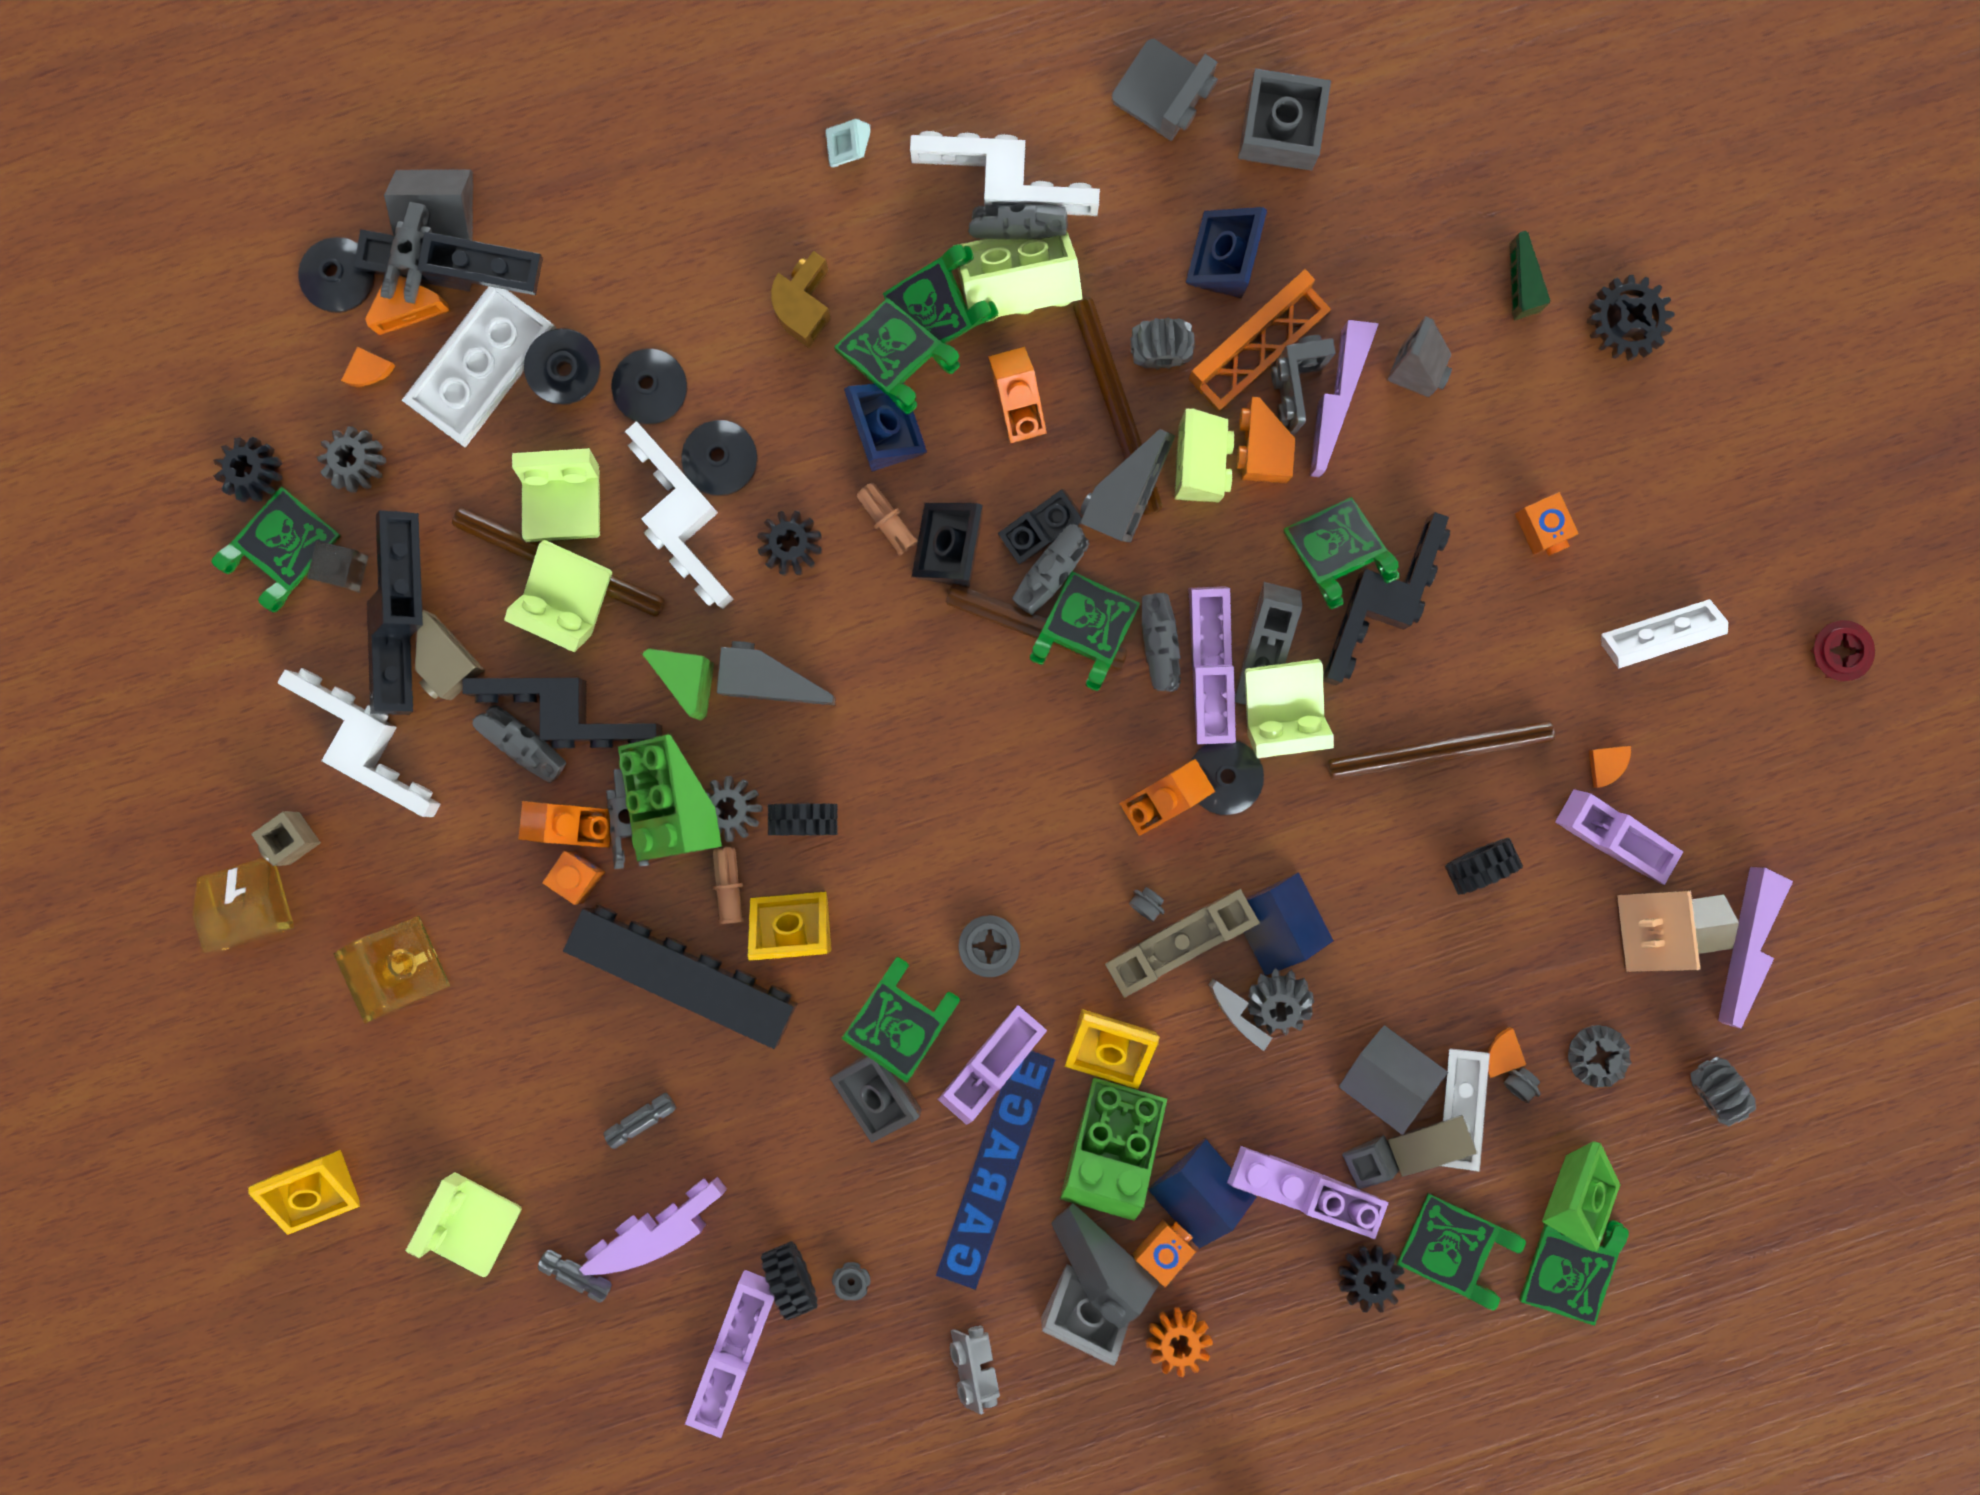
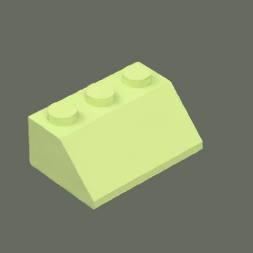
(1021, 274)

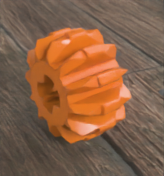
(1186, 1355)

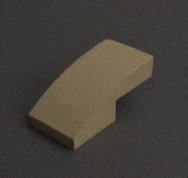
(1432, 1146)

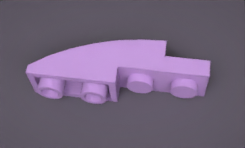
(1308, 1192)
(646, 1241)

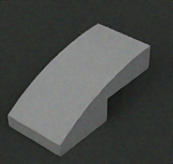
(1233, 1007)

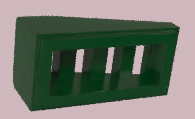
(1527, 282)

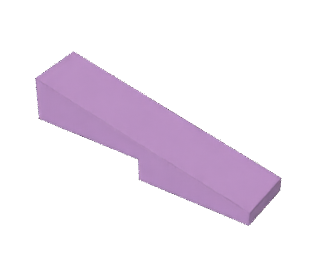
(1332, 409)
(1212, 664)
(1748, 965)
(731, 1355)

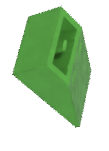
(665, 801)
(1114, 1149)

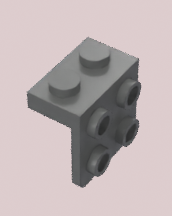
(1164, 88)
(1307, 356)

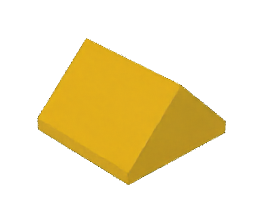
(789, 926)
(1111, 1049)
(307, 1193)

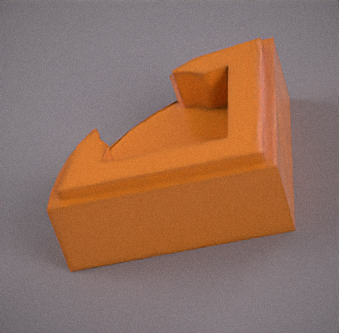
(366, 369)
(1608, 764)
(1505, 1053)

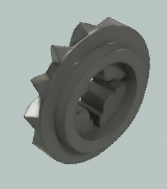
(975, 958)
(1584, 1047)

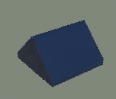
(1226, 250)
(884, 429)
(1288, 925)
(1199, 1196)

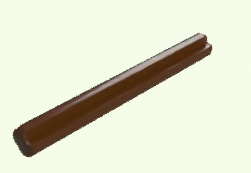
(1008, 616)

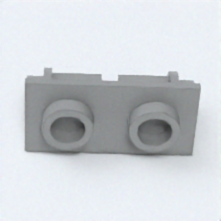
(976, 1386)

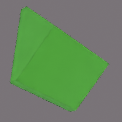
(686, 677)
(1583, 1196)

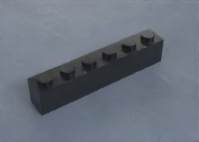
(680, 976)

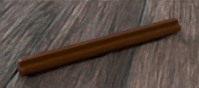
(1111, 387)
(513, 542)
(1441, 750)

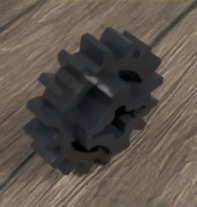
(1619, 307)

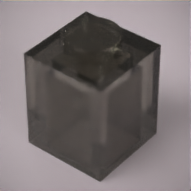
(337, 566)

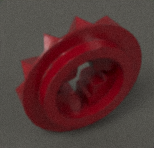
(1854, 638)

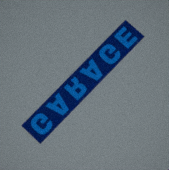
(994, 1171)

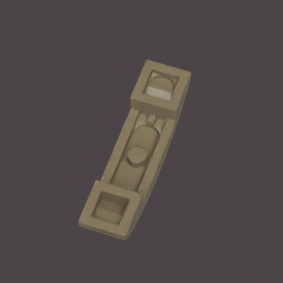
(1181, 942)

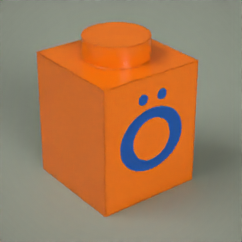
(1547, 525)
(573, 877)
(1165, 1251)

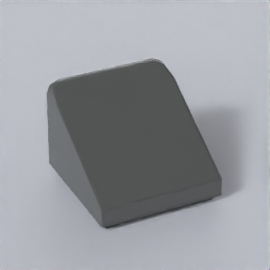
(1371, 1162)

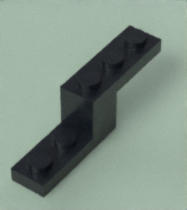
(456, 262)
(1390, 603)
(394, 612)
(560, 710)

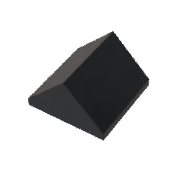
(948, 542)

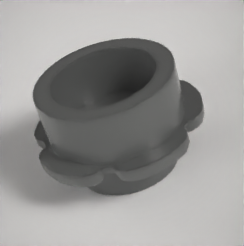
(1147, 903)
(1523, 1084)
(851, 1292)

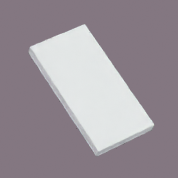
(477, 364)

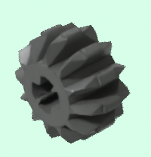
(1162, 343)
(337, 454)
(742, 804)
(1266, 1000)
(1723, 1091)

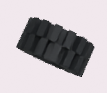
(803, 819)
(1484, 866)
(789, 1280)

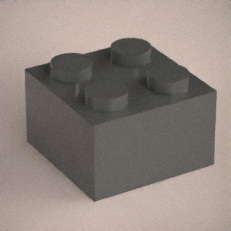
(1284, 119)

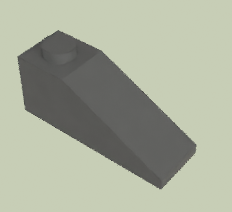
(1422, 360)
(1123, 495)
(1270, 630)
(759, 676)
(1106, 1271)

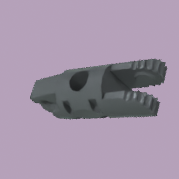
(1018, 221)
(407, 238)
(1051, 569)
(1161, 642)
(519, 743)
(616, 805)

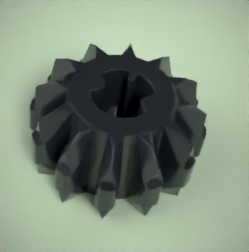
(242, 483)
(783, 532)
(1377, 1292)

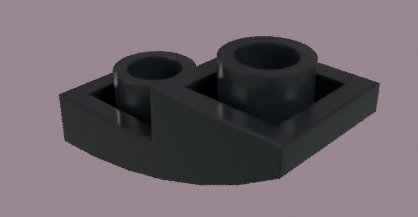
(1040, 526)

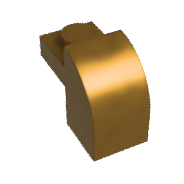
(792, 300)

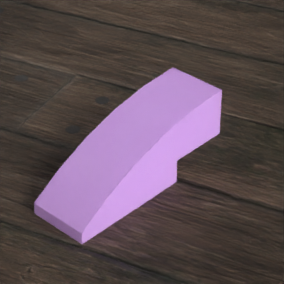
(1619, 836)
(992, 1065)

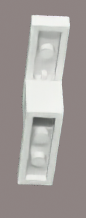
(1004, 170)
(677, 517)
(360, 742)

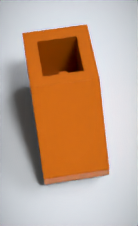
(1018, 394)
(1267, 445)
(1167, 797)
(564, 824)

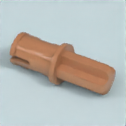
(886, 518)
(727, 885)

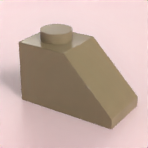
(442, 659)

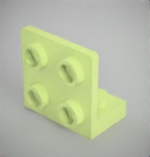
(559, 494)
(561, 597)
(1286, 709)
(465, 1224)

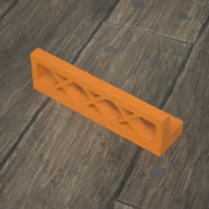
(1249, 331)

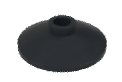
(344, 289)
(551, 352)
(659, 401)
(725, 475)
(1247, 772)

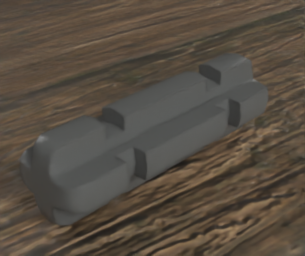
(639, 1121)
(570, 1275)

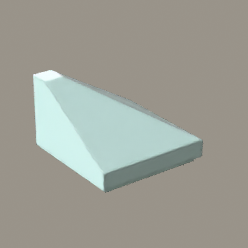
(847, 141)

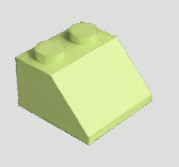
(1202, 457)

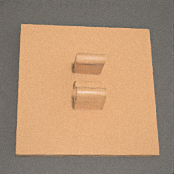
(1658, 931)

